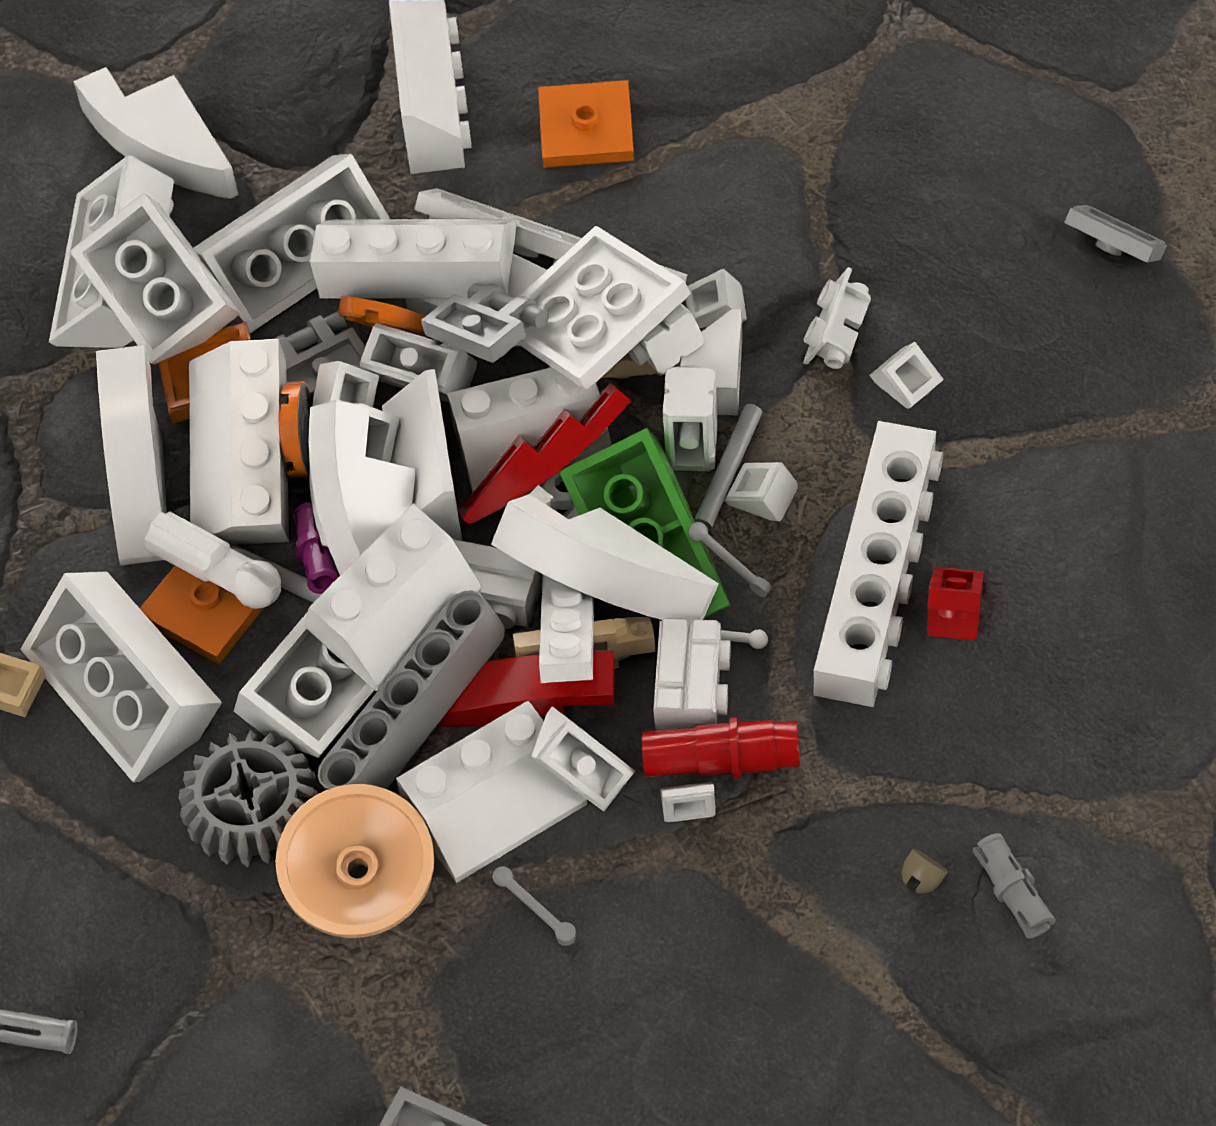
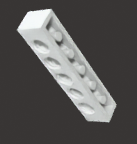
(853, 673)

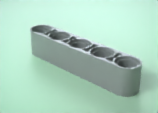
(415, 695)

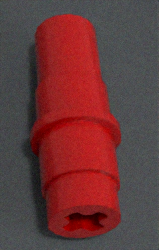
(722, 748)

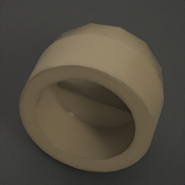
(924, 869)

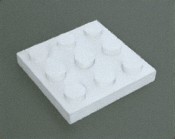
(598, 306)

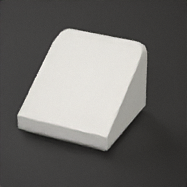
(714, 298)
(907, 375)
(763, 490)
(688, 801)

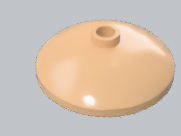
(350, 829)

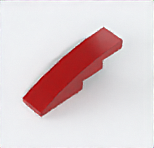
(527, 466)
(512, 681)

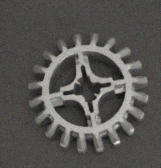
(209, 802)

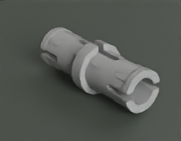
(1014, 885)

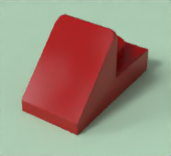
(954, 603)

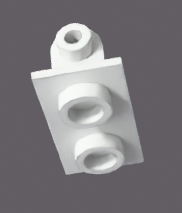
(827, 334)

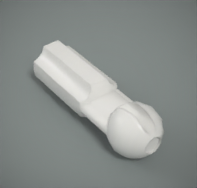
(212, 559)

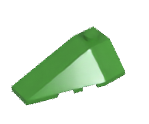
(642, 491)

